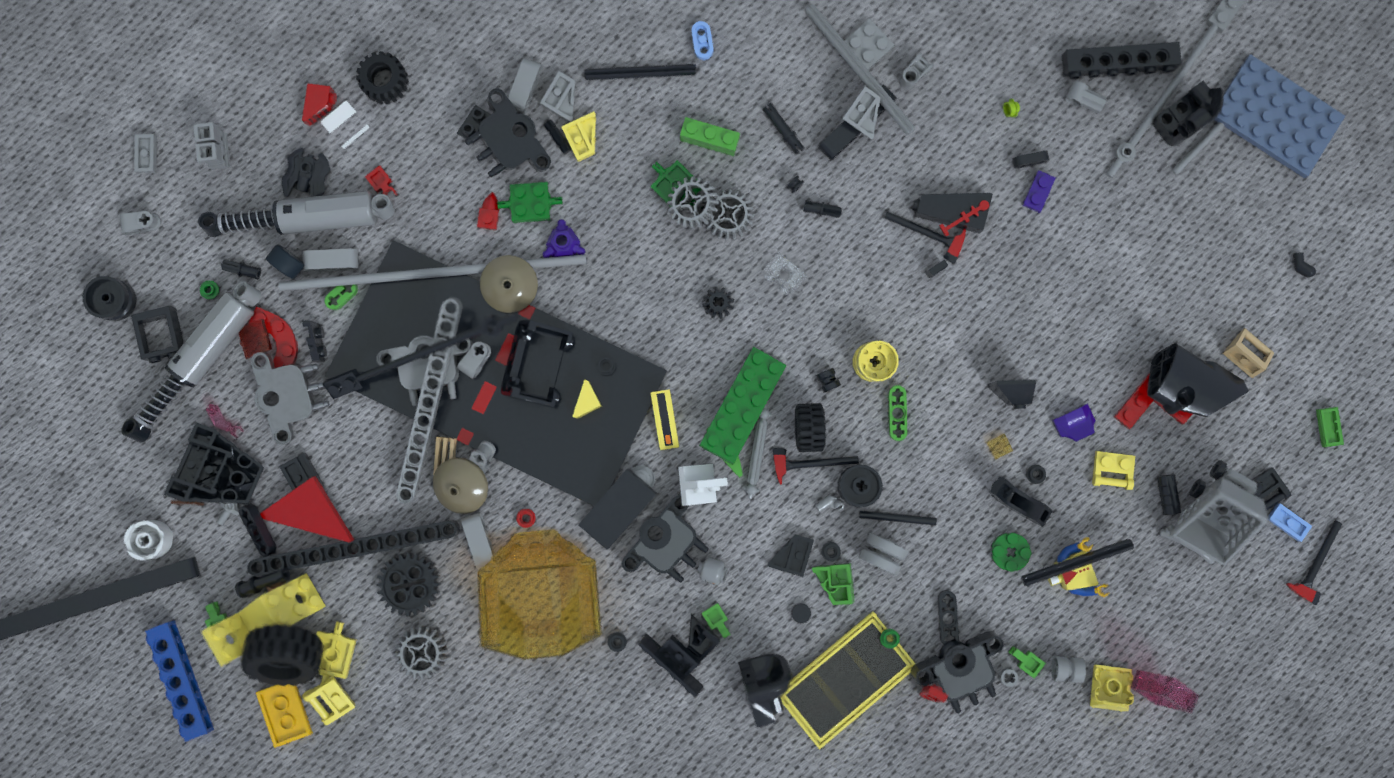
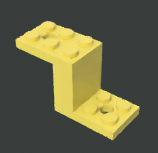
(271, 608)

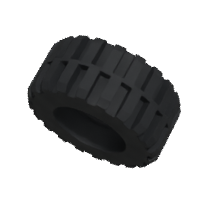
(281, 655)

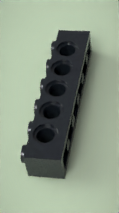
(1167, 52)

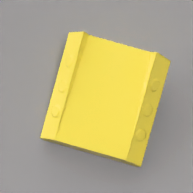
(1111, 688)

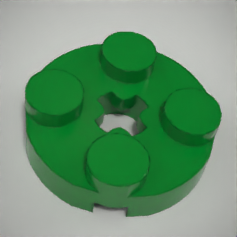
(1015, 562)

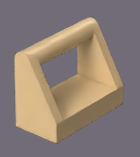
(1245, 358)

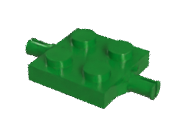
(668, 178)
(530, 202)

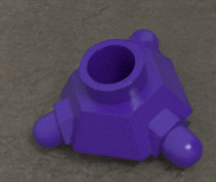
(563, 242)

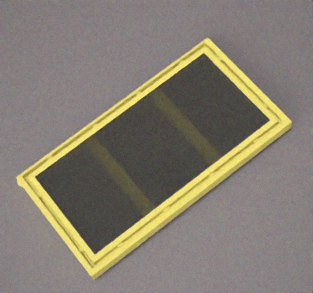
(845, 681)

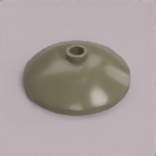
(522, 279)
(466, 479)

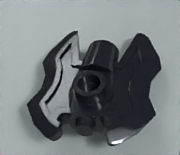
(306, 173)

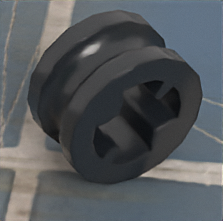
(795, 184)

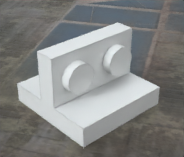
(699, 485)

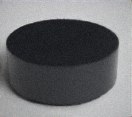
(801, 613)

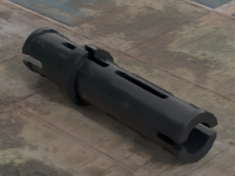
(783, 128)

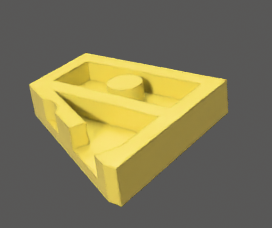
(581, 136)

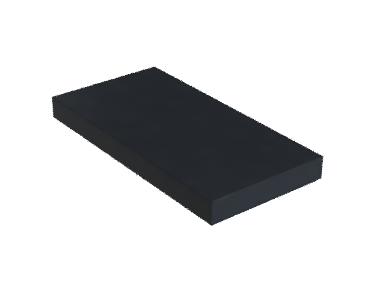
(617, 508)

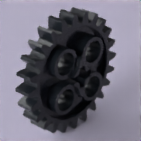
(404, 568)

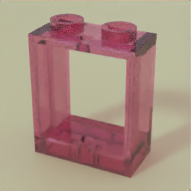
(1164, 691)

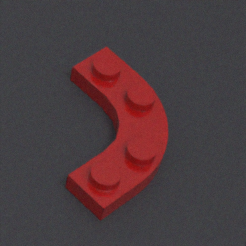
(283, 335)

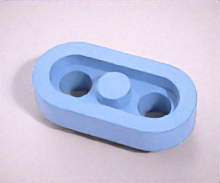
(702, 41)

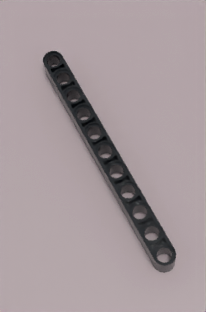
(345, 551)
(99, 597)

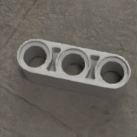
(524, 84)
(330, 259)
(477, 539)

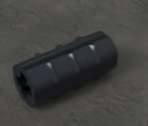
(1169, 494)

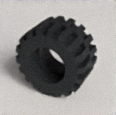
(378, 63)
(810, 427)

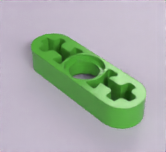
(903, 398)

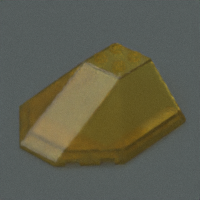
(538, 597)

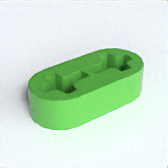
(336, 292)

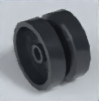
(109, 298)
(870, 482)

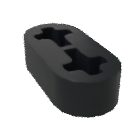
(1030, 159)

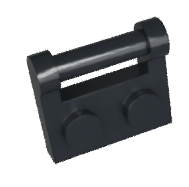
(1271, 482)

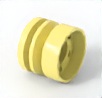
(886, 360)

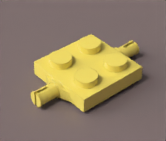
(336, 653)

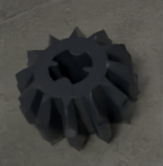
(719, 296)

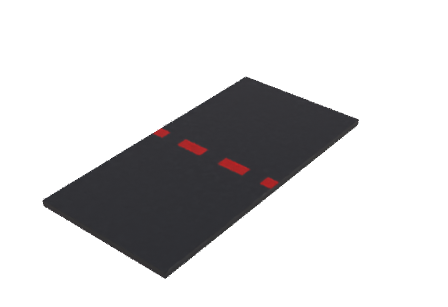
(534, 438)

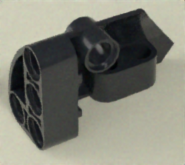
(1193, 116)
(1191, 384)

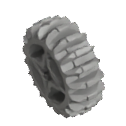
(685, 205)
(742, 205)
(428, 657)

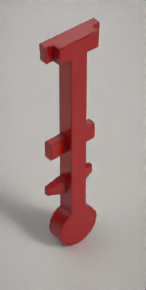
(983, 205)

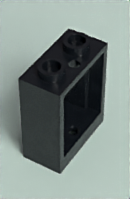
(174, 329)

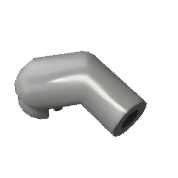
(832, 502)

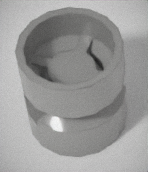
(1071, 669)

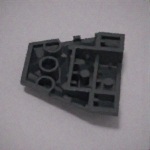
(213, 470)

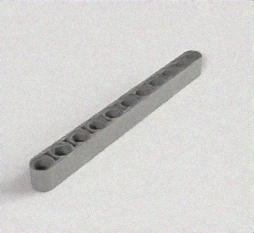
(423, 408)

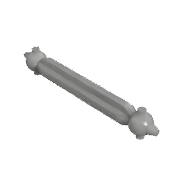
(757, 453)

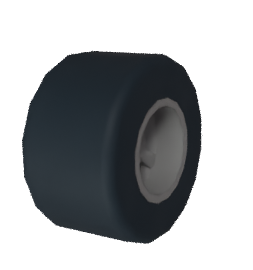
(285, 261)

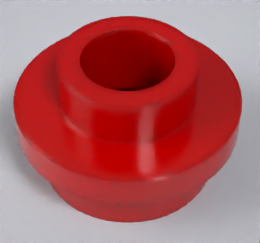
(519, 518)

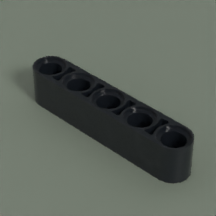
(845, 134)

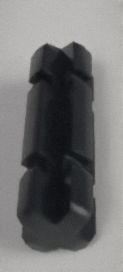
(557, 136)

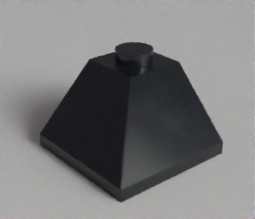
(1014, 392)

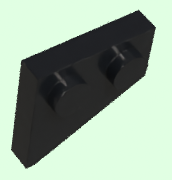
(314, 341)
(793, 556)

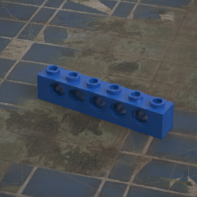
(183, 670)

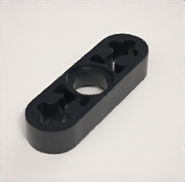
(252, 520)
(941, 604)

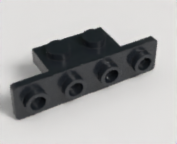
(675, 660)

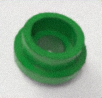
(214, 290)
(896, 638)

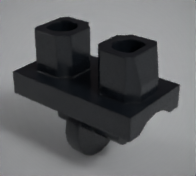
(472, 122)

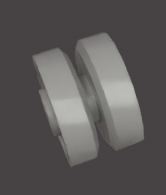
(884, 552)

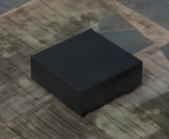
(937, 269)

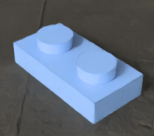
(1289, 522)

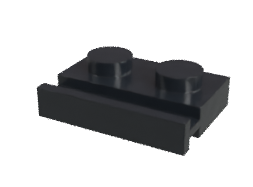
(299, 471)

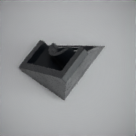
(701, 639)

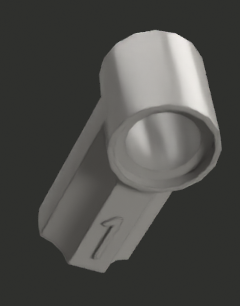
(1081, 96)

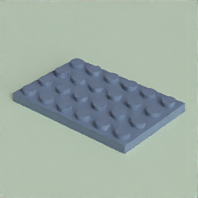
(1278, 116)

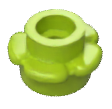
(1011, 108)

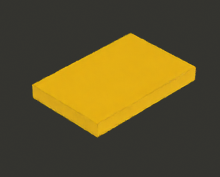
(284, 714)

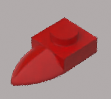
(489, 213)
(933, 693)

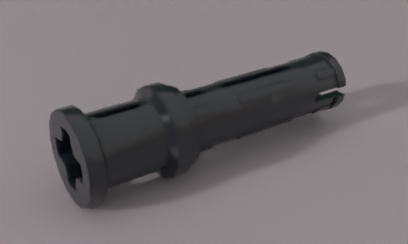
(256, 584)

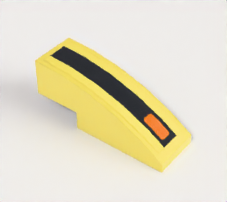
(664, 419)

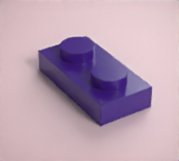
(1038, 191)

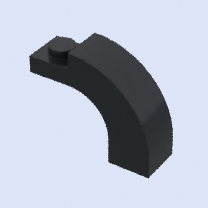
(1020, 502)

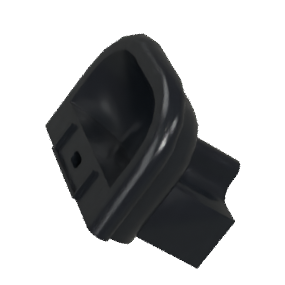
(765, 682)

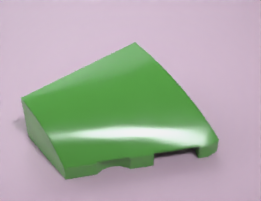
(838, 588)

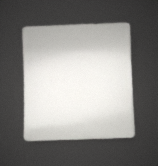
(337, 117)

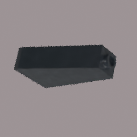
(947, 209)

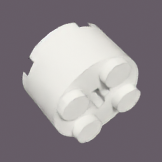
(156, 546)

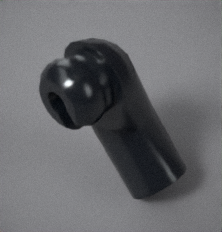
(1302, 267)

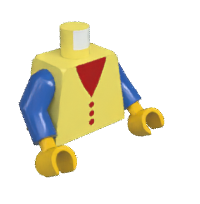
(1081, 580)

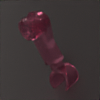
(219, 421)

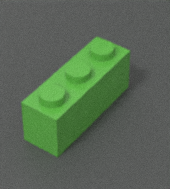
(709, 136)

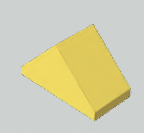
(587, 401)

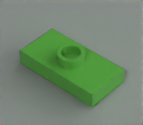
(1329, 427)

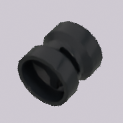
(828, 380)

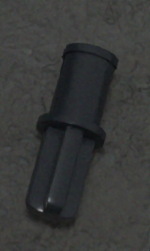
(822, 209)
(241, 269)

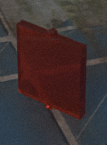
(255, 338)

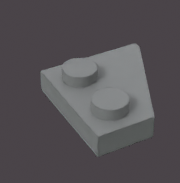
(560, 97)
(863, 112)

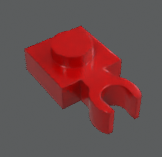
(380, 180)

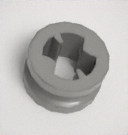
(1008, 671)

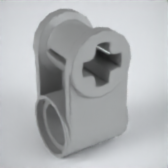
(917, 70)
(139, 222)
(473, 361)
(483, 455)

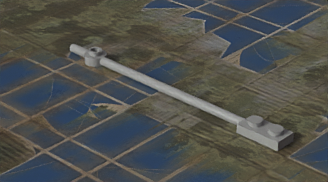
(1219, 21)

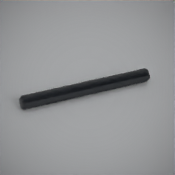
(640, 72)
(1077, 562)

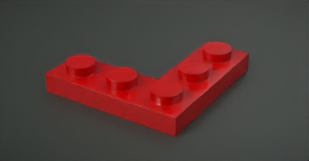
(1137, 405)

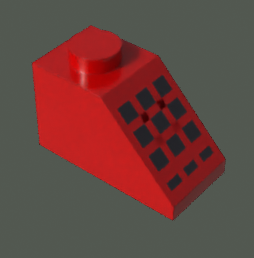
(318, 102)

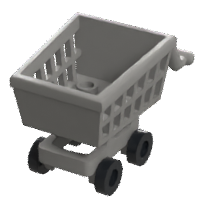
(1211, 531)

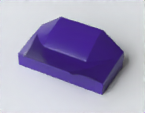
(1076, 423)

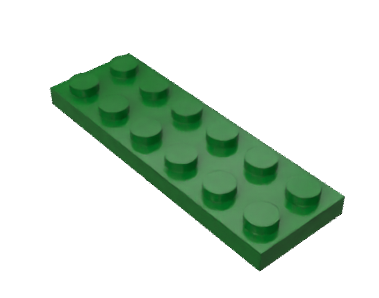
(742, 405)

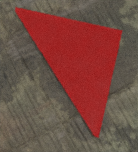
(309, 510)

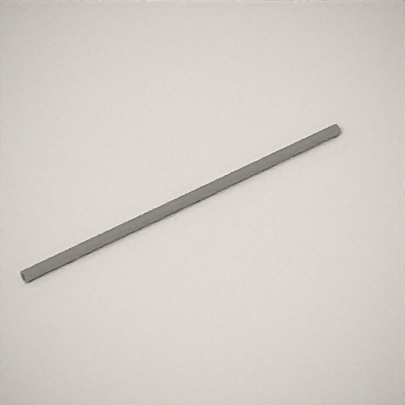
(419, 273)

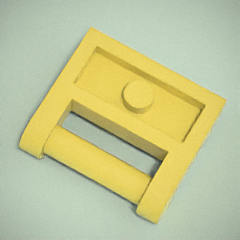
(1115, 464)
(334, 697)

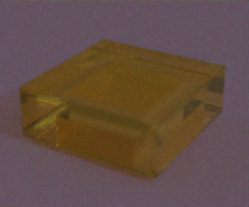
(999, 446)

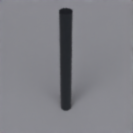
(897, 518)

